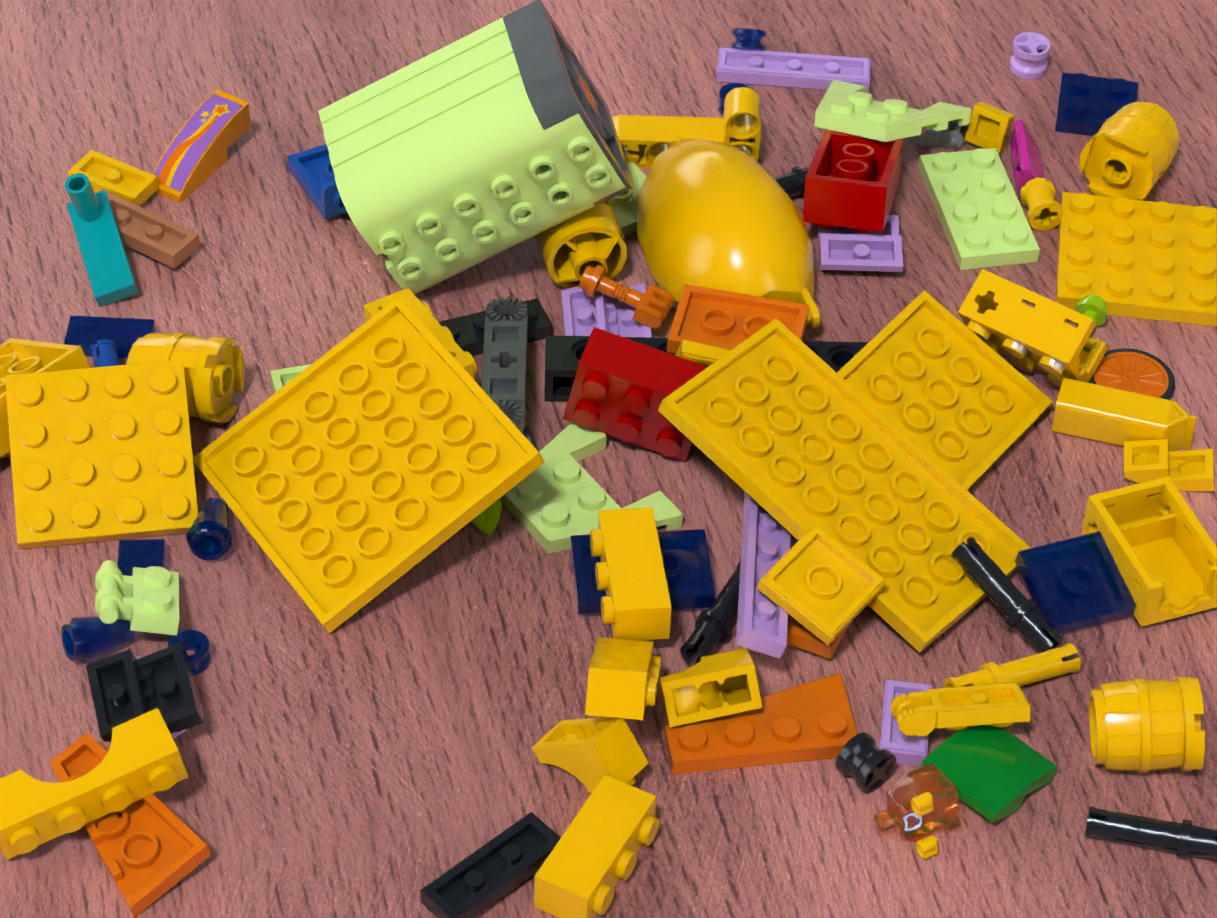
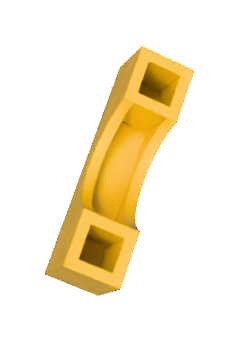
(136, 765)

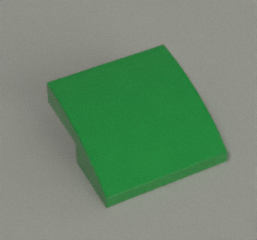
(991, 769)

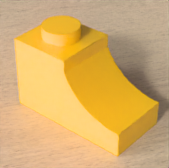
(712, 688)
(592, 749)

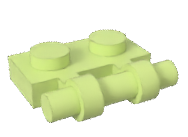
(145, 598)

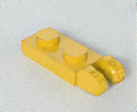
(959, 708)

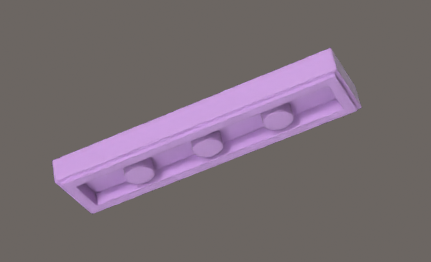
(790, 69)

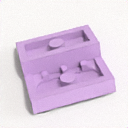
(854, 251)
(602, 312)

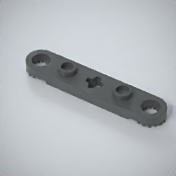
(506, 346)

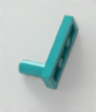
(99, 241)

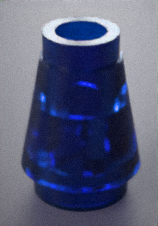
(210, 530)
(90, 637)

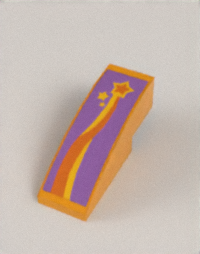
(201, 145)

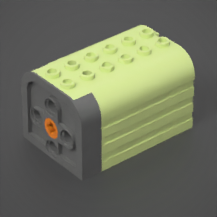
(474, 149)

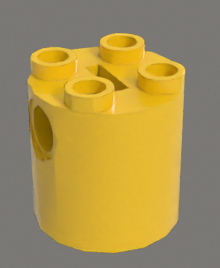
(582, 241)

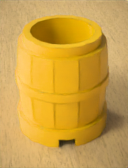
(1130, 151)
(211, 369)
(1147, 725)

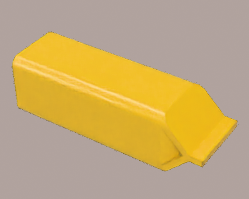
(1120, 416)

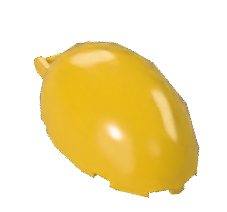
(723, 225)

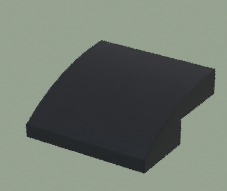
(133, 686)

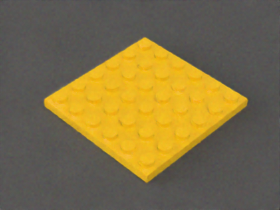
(366, 463)

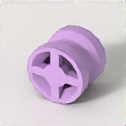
(1030, 55)

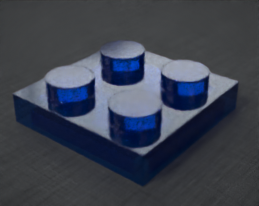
(1089, 101)
(1075, 583)

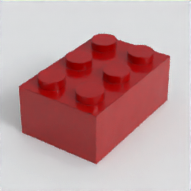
(852, 182)
(621, 391)

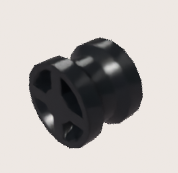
(865, 762)

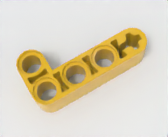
(648, 136)

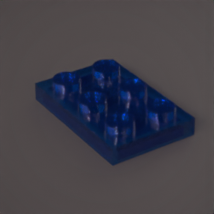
(685, 568)

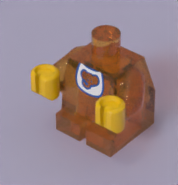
(919, 806)

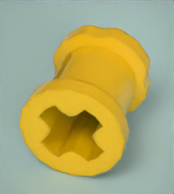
(1043, 209)

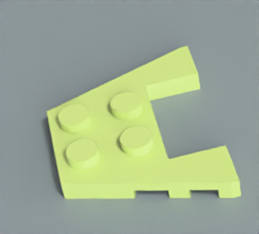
(853, 112)
(565, 499)

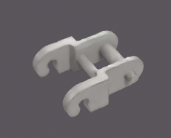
(949, 137)

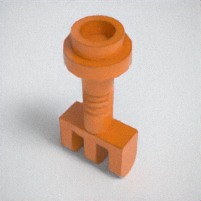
(649, 306)

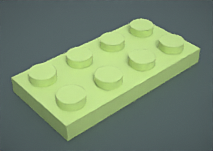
(978, 208)

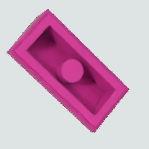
(1025, 156)

